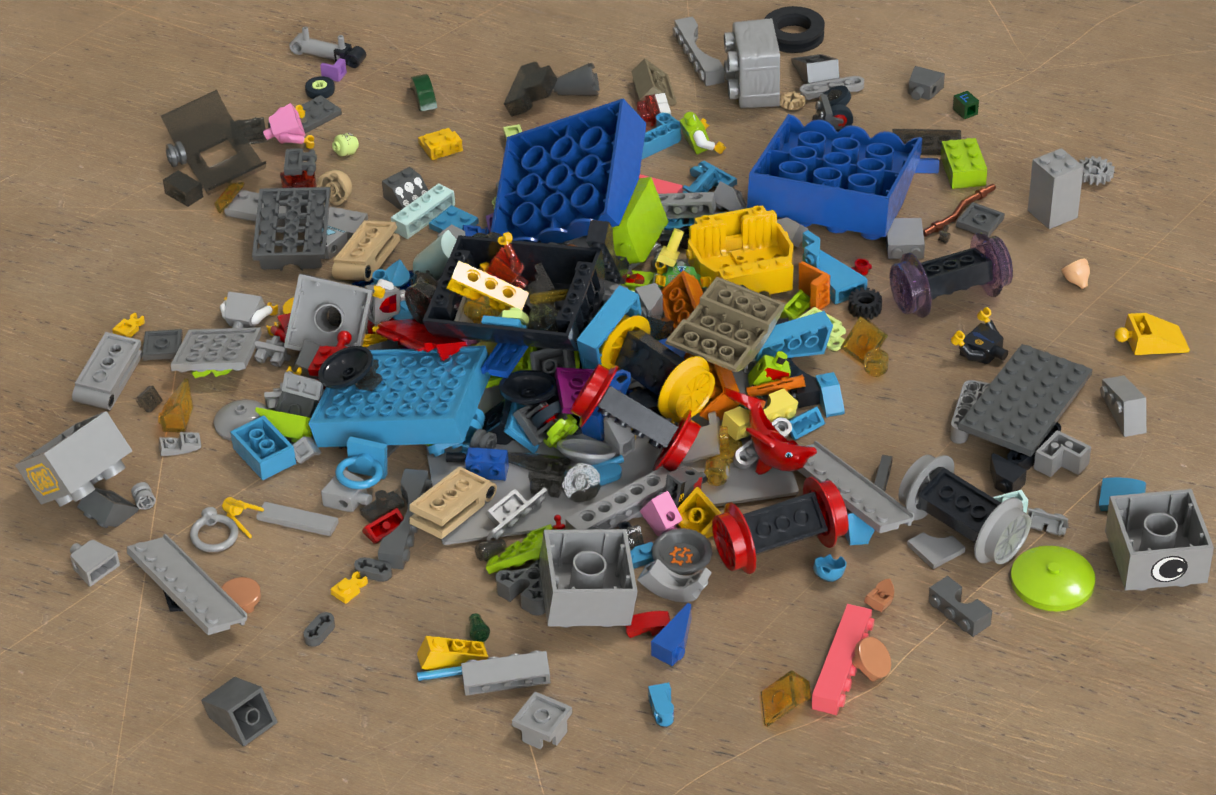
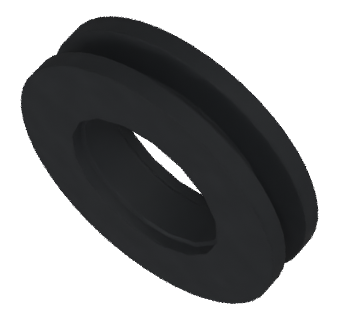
(800, 17)

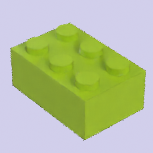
(963, 163)

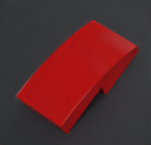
(648, 621)

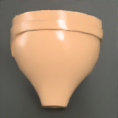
(1077, 273)

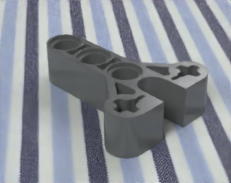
(523, 581)

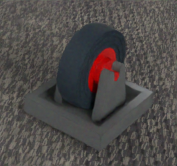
(837, 115)
(537, 420)

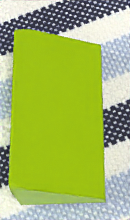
(796, 306)

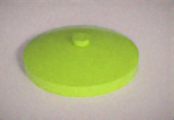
(1052, 578)

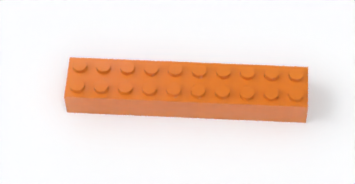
(679, 301)

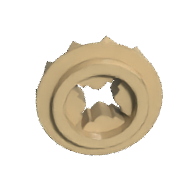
(798, 100)

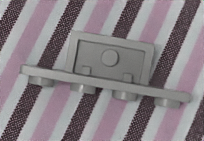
(509, 509)

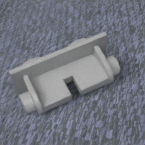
(1056, 523)

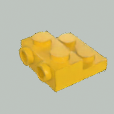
(441, 143)

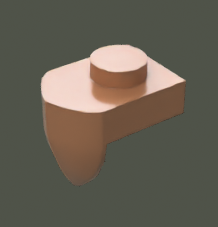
(881, 595)

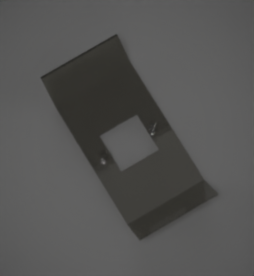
(204, 125)

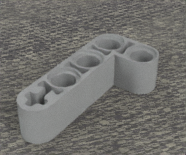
(969, 395)

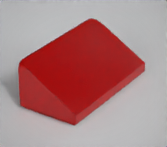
(383, 526)

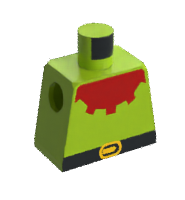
(769, 369)

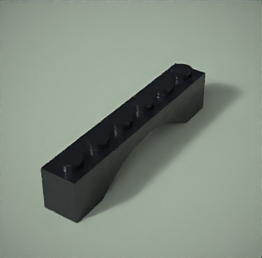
(601, 237)
(806, 395)

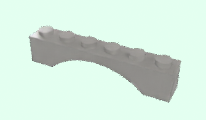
(708, 68)
(733, 200)

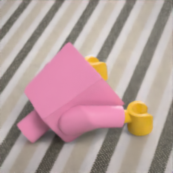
(287, 126)

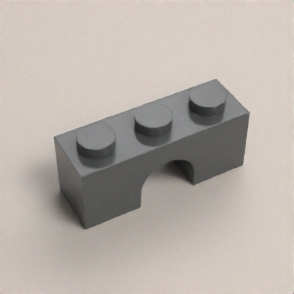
(969, 617)

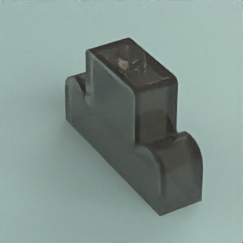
(529, 86)

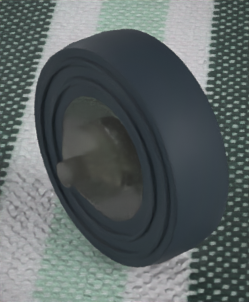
(838, 95)

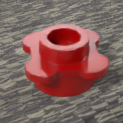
(862, 266)

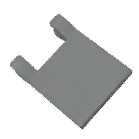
(706, 442)

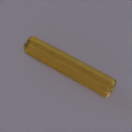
(549, 296)

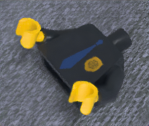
(982, 342)

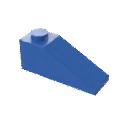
(671, 641)

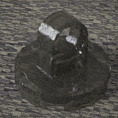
(580, 482)

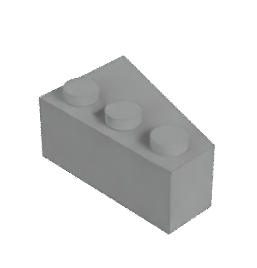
(1125, 404)

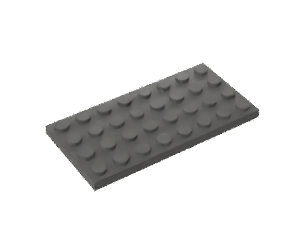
(1025, 400)

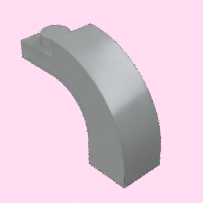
(672, 586)

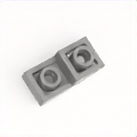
(185, 443)

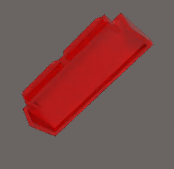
(418, 337)

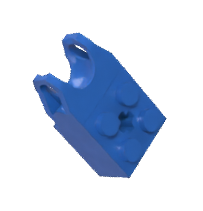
(595, 424)

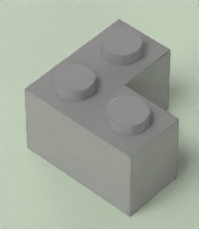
(1063, 452)

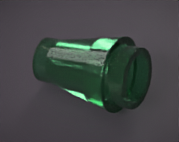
(478, 628)

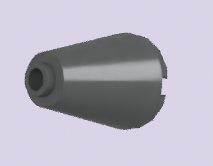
(578, 82)

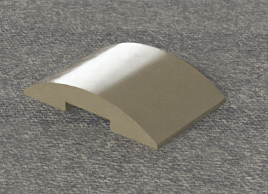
(727, 325)

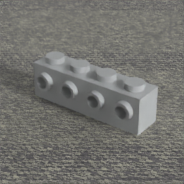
(505, 672)

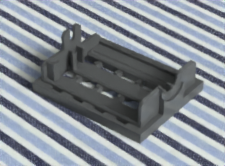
(296, 200)

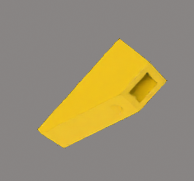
(447, 652)

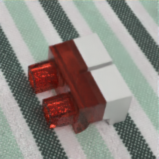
(652, 107)

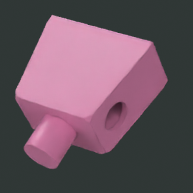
(661, 514)

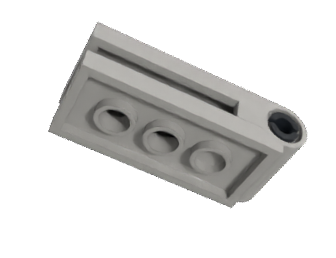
(107, 371)

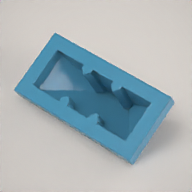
(806, 422)

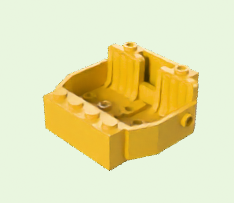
(743, 249)

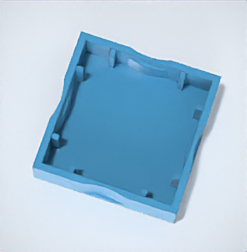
(619, 304)

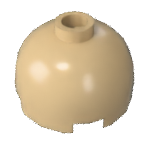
(339, 185)

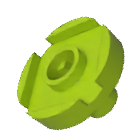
(560, 431)

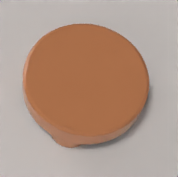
(244, 592)
(872, 658)

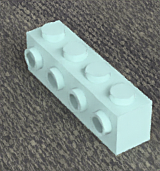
(423, 210)

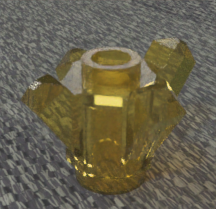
(478, 308)

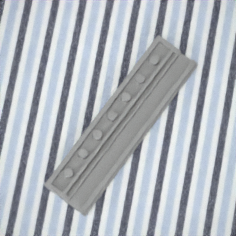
(246, 204)
(858, 493)
(187, 584)

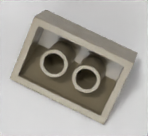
(652, 81)

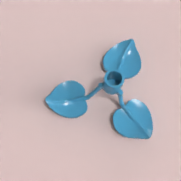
(399, 276)

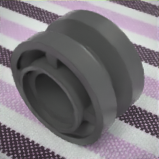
(176, 154)
(482, 439)

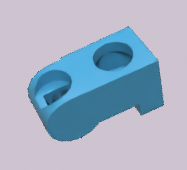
(660, 702)

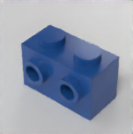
(488, 463)

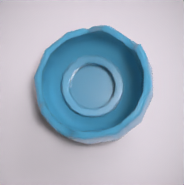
(829, 568)

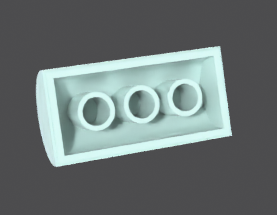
(435, 255)

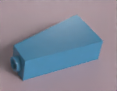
(842, 278)

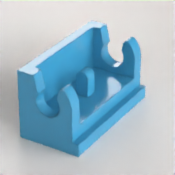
(704, 181)

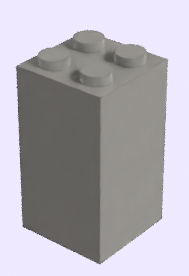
(1055, 188)

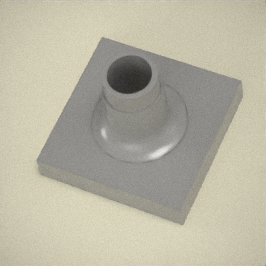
(310, 307)

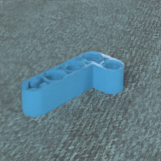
(663, 136)

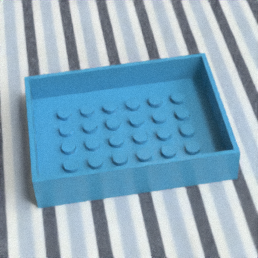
(413, 404)

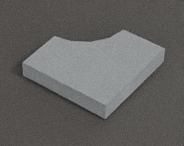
(935, 550)

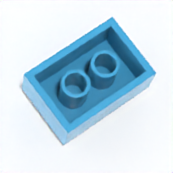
(263, 447)

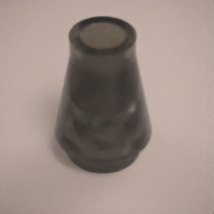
(488, 549)

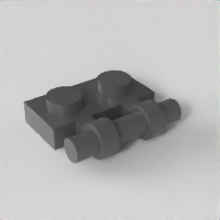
(294, 162)

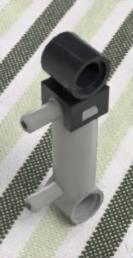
(304, 44)

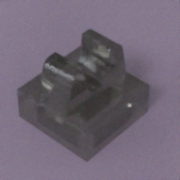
(149, 399)

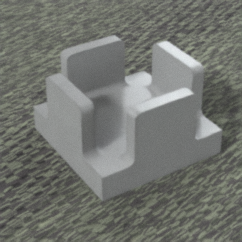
(542, 720)

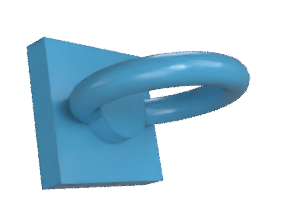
(363, 458)

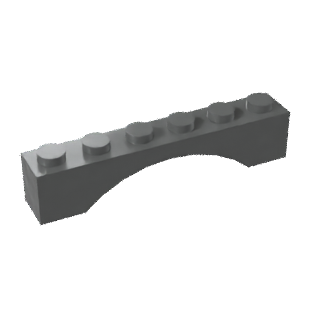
(396, 545)

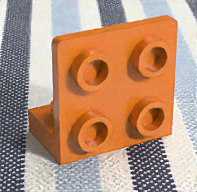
(814, 284)

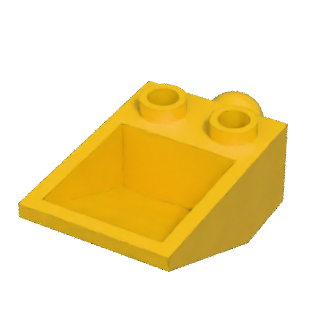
(1151, 335)

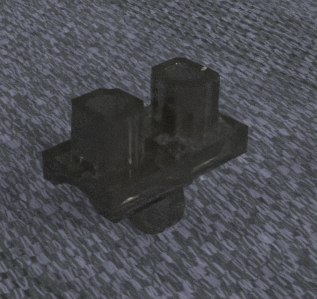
(546, 478)

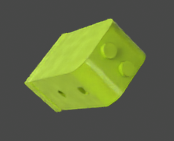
(640, 223)

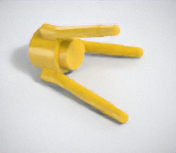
(235, 507)

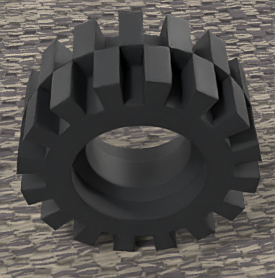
(871, 308)

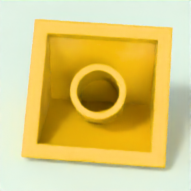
(698, 513)

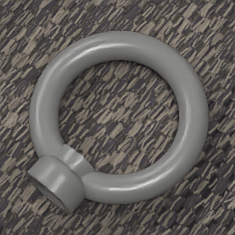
(211, 517)

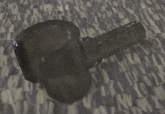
(944, 235)

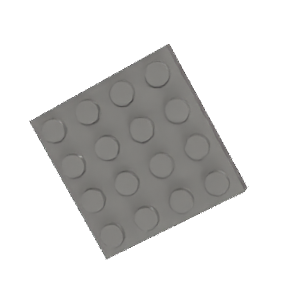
(216, 349)

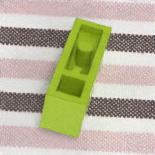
(288, 424)

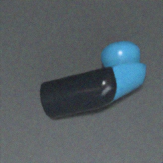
(458, 456)

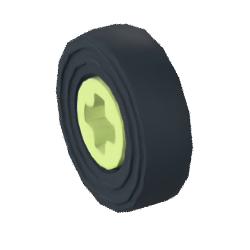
(320, 86)

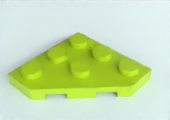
(518, 552)

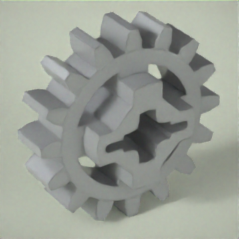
(1097, 170)

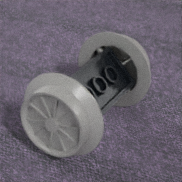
(993, 526)

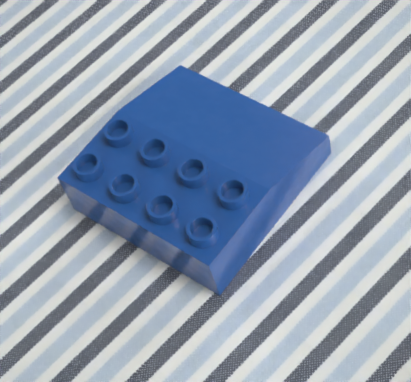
(570, 174)
(834, 176)

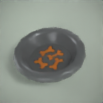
(682, 550)

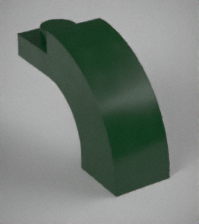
(424, 92)

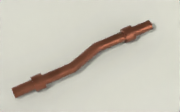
(938, 225)

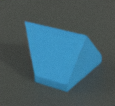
(858, 531)

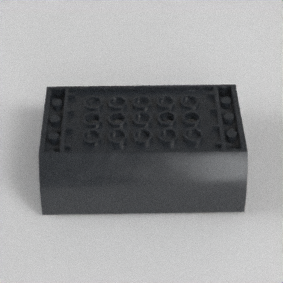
(566, 266)

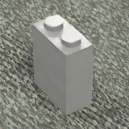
(905, 237)

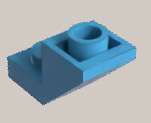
(811, 247)

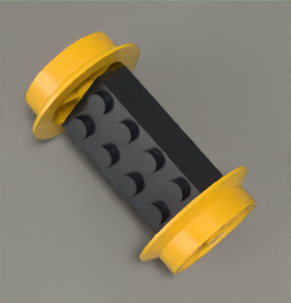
(676, 381)

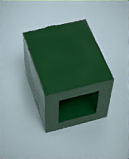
(965, 104)

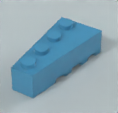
(799, 337)

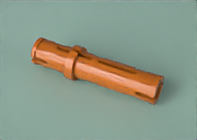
(768, 388)

